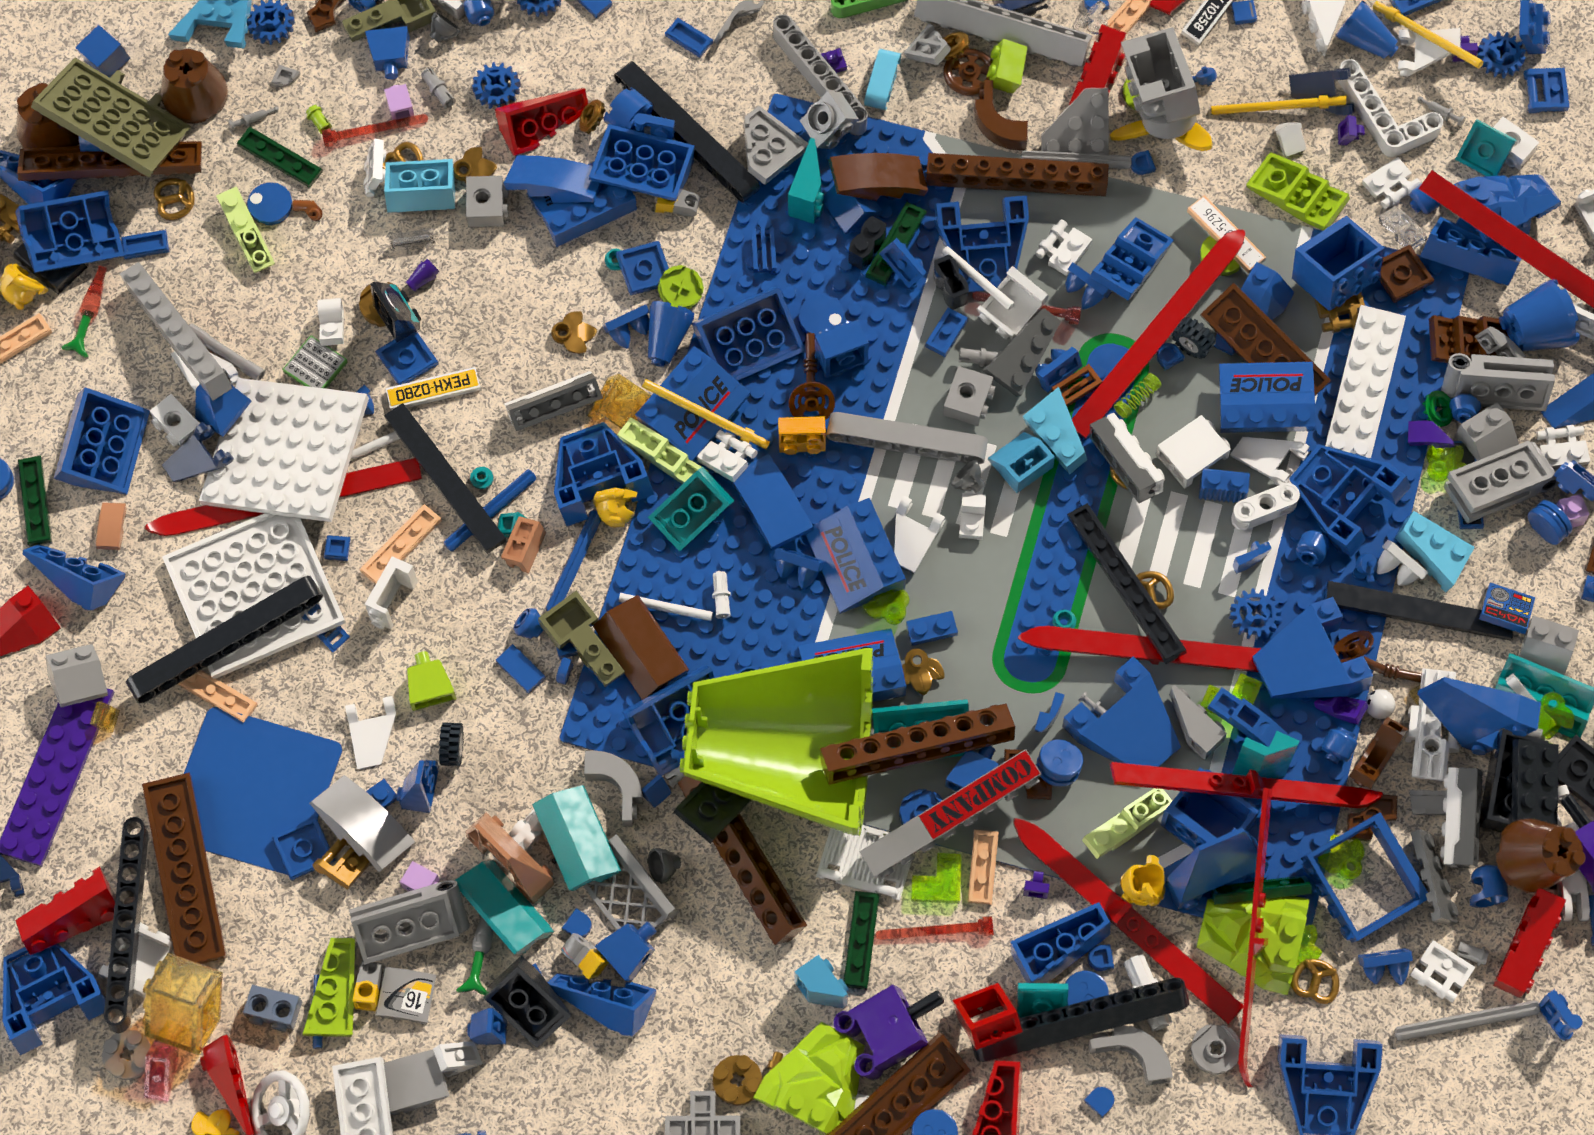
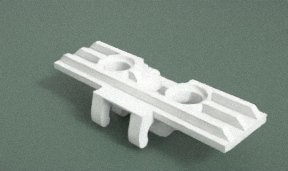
(1426, 730)

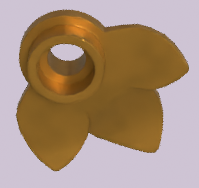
(475, 164)
(576, 330)
(921, 675)

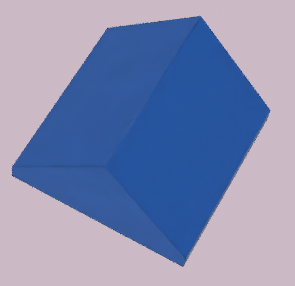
(850, 211)

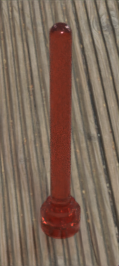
(331, 137)
(1070, 314)
(983, 926)

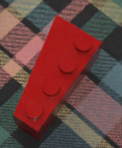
(1104, 60)
(68, 913)
(1529, 942)
(1002, 1101)

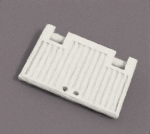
(843, 851)

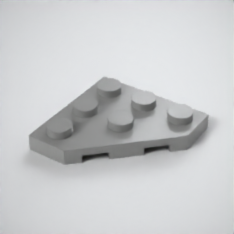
(1081, 126)
(769, 145)

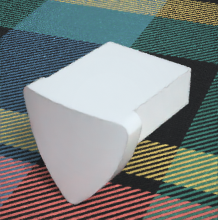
(1290, 138)

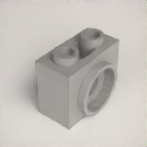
(829, 119)
(488, 213)
(969, 409)

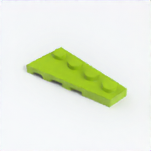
(333, 998)

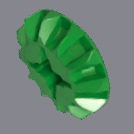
(1438, 399)

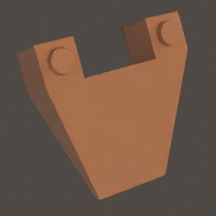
(528, 875)

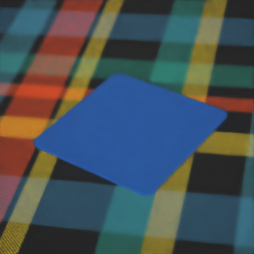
(256, 783)

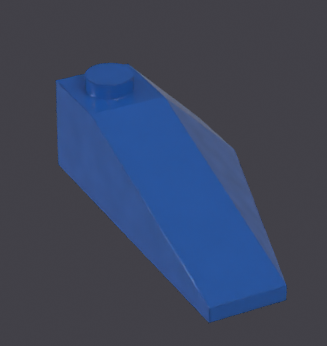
(33, 191)
(1267, 291)
(1572, 406)
(80, 582)
(419, 787)
(612, 1006)

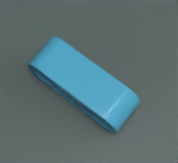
(882, 79)

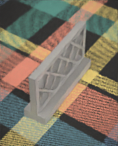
(644, 882)

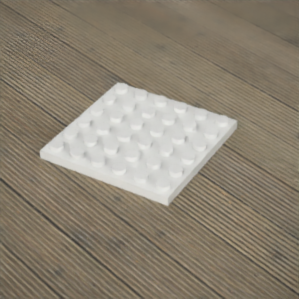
(287, 451)
(242, 568)

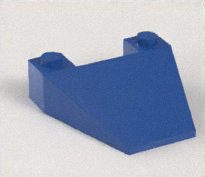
(985, 246)
(592, 463)
(1338, 488)
(1303, 661)
(1479, 712)
(1133, 728)
(1213, 866)
(42, 988)
(1328, 1095)

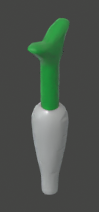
(481, 946)

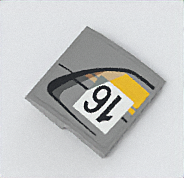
(405, 995)

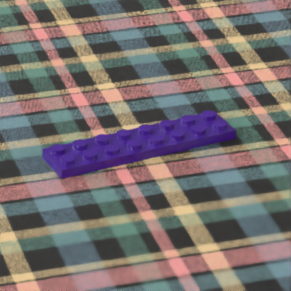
(51, 782)

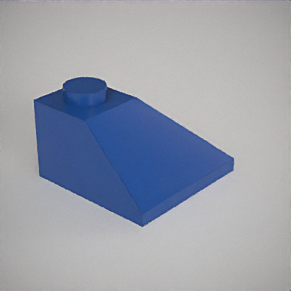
(222, 411)

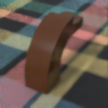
(997, 129)
(1378, 753)

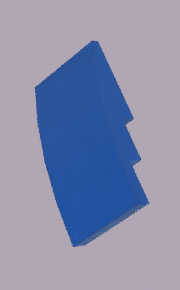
(553, 177)
(1131, 258)
(772, 503)

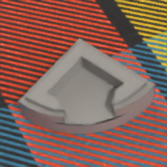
(284, 76)

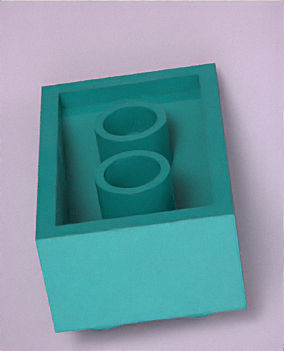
(805, 192)
(691, 508)

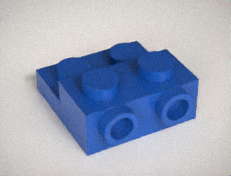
(1533, 27)
(1573, 477)

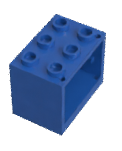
(1338, 263)
(1204, 817)

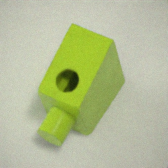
(428, 683)

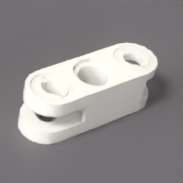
(1250, 514)
(1574, 890)

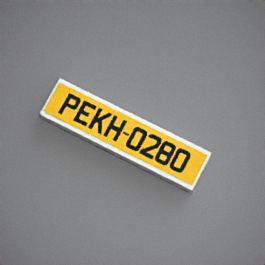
(434, 388)

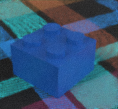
(841, 348)

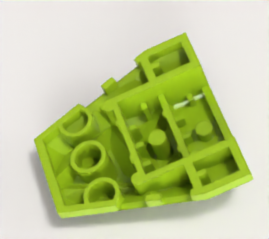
(1227, 933)
(815, 1079)

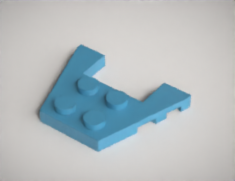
(216, 13)

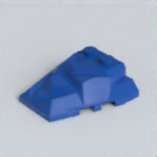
(1512, 197)

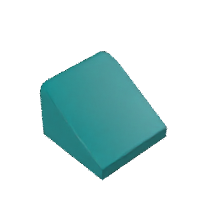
(507, 522)

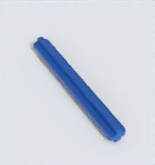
(493, 507)
(574, 560)

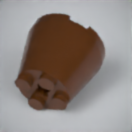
(192, 86)
(36, 129)
(1538, 854)

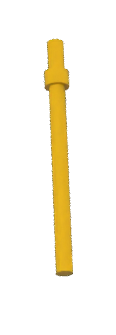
(1394, 15)
(1322, 102)
(745, 434)

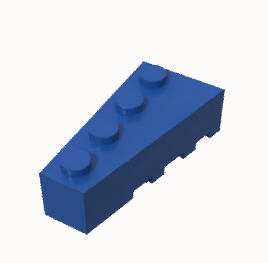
(1468, 252)
(1058, 945)

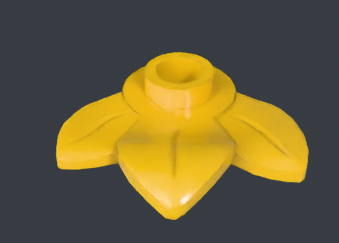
(215, 1124)

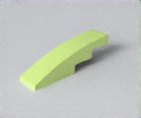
(658, 450)

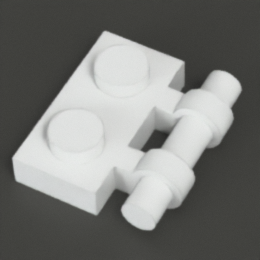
(373, 167)
(1388, 177)
(1070, 250)
(1564, 452)
(723, 461)
(1445, 964)

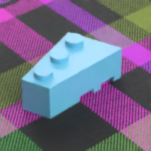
(1055, 428)
(1435, 548)

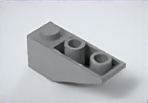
(1198, 728)

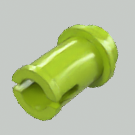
(315, 114)

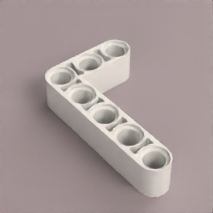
(1381, 116)

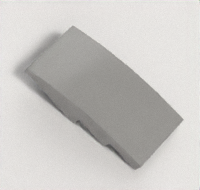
(362, 822)
(414, 1082)

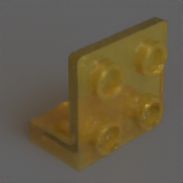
(619, 402)

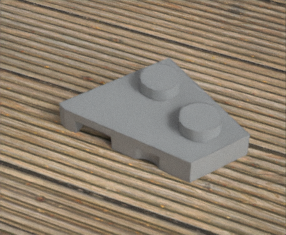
(928, 47)

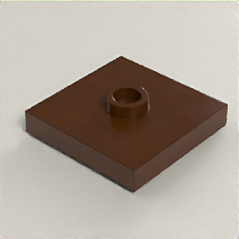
(1404, 274)

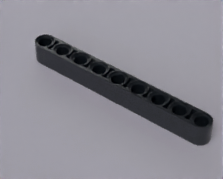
(687, 130)
(224, 639)
(129, 934)
(1090, 1017)

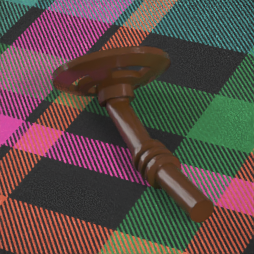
(810, 394)
(1358, 649)

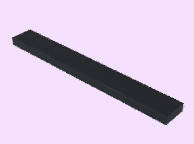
(445, 478)
(1126, 583)
(1413, 610)

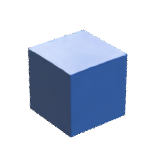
(102, 51)

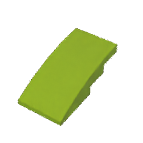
(1298, 191)

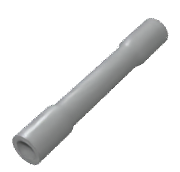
(244, 365)

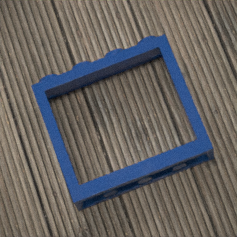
(1397, 858)

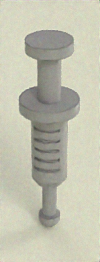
(1446, 113)
(250, 118)
(1096, 708)

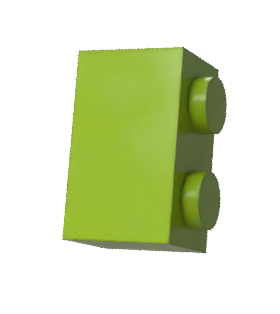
(1007, 65)

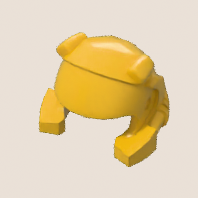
(18, 287)
(612, 508)
(1144, 883)

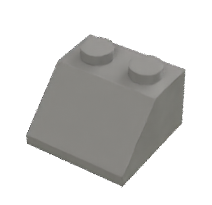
(1488, 432)
(1549, 644)
(76, 675)

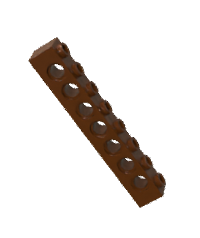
(1017, 174)
(928, 748)
(755, 877)

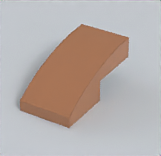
(111, 526)

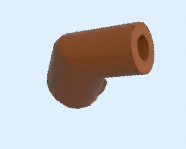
(310, 207)

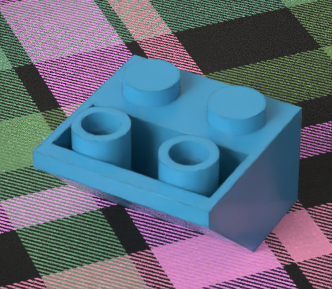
(1022, 461)
(820, 984)

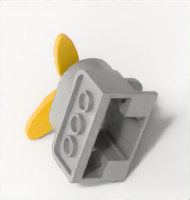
(1162, 92)

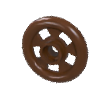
(955, 83)

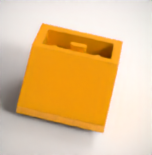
(802, 435)

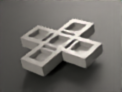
(702, 1118)

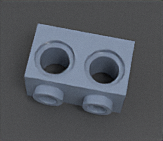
(274, 1002)

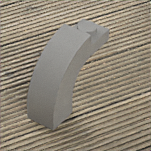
(611, 768)
(1142, 1046)

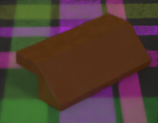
(640, 647)

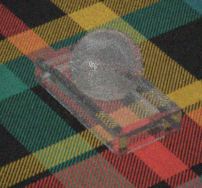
(1092, 19)

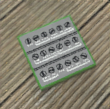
(315, 364)

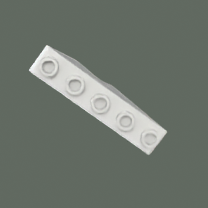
(1323, 20)

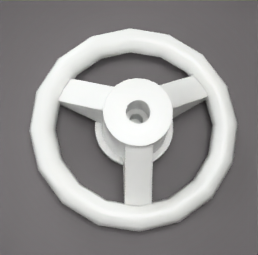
(285, 1108)

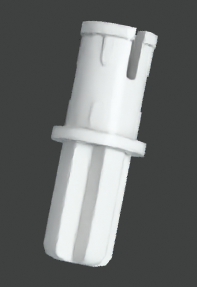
(721, 595)

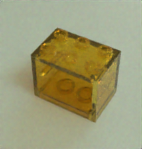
(182, 1003)

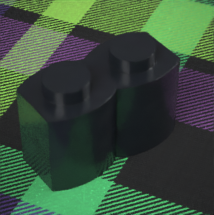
(867, 243)
(952, 283)

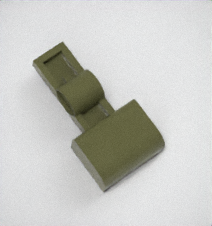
(411, 12)
(572, 623)

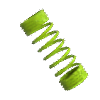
(1151, 381)

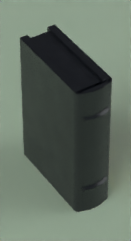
(55, 279)

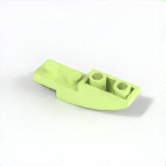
(245, 230)
(1127, 823)

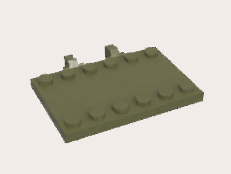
(111, 116)

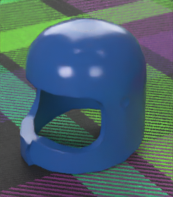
(1493, 887)

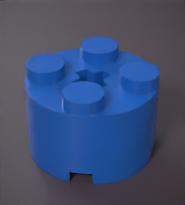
(625, 107)

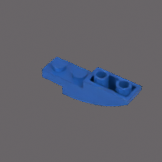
(1245, 717)

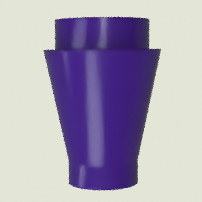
(422, 275)

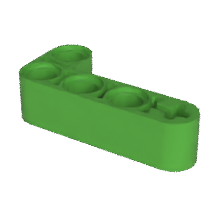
(849, 9)

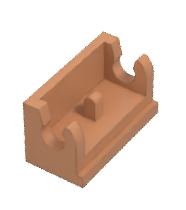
(523, 544)

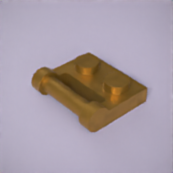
(347, 869)

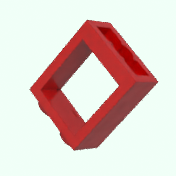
(982, 1031)

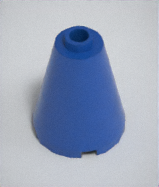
(1368, 32)
(666, 331)

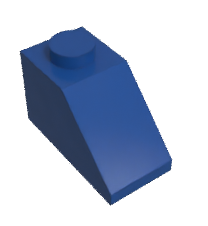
(487, 1028)

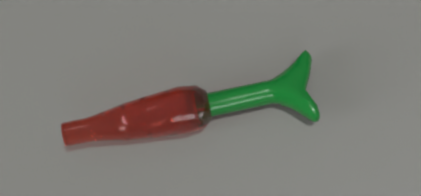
(89, 310)

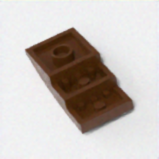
(877, 174)
(1457, 336)

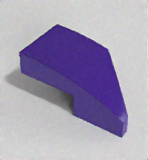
(1427, 434)
(1343, 708)

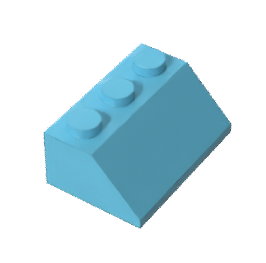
(419, 185)

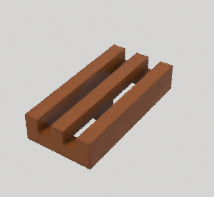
(1093, 376)

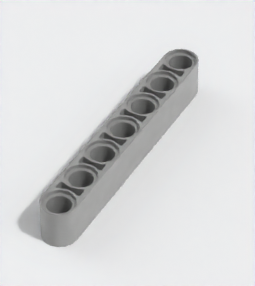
(811, 63)
(906, 438)

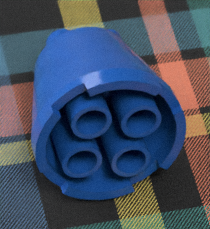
(1542, 319)

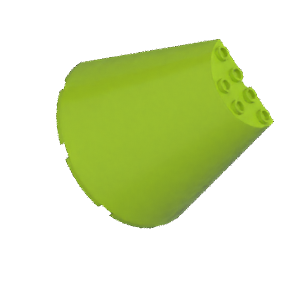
(766, 729)

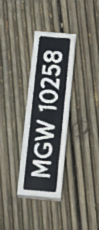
(1204, 19)

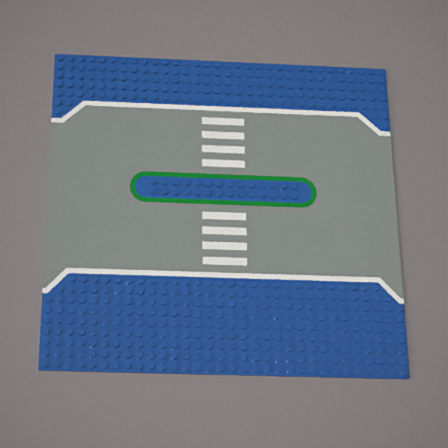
(1029, 549)

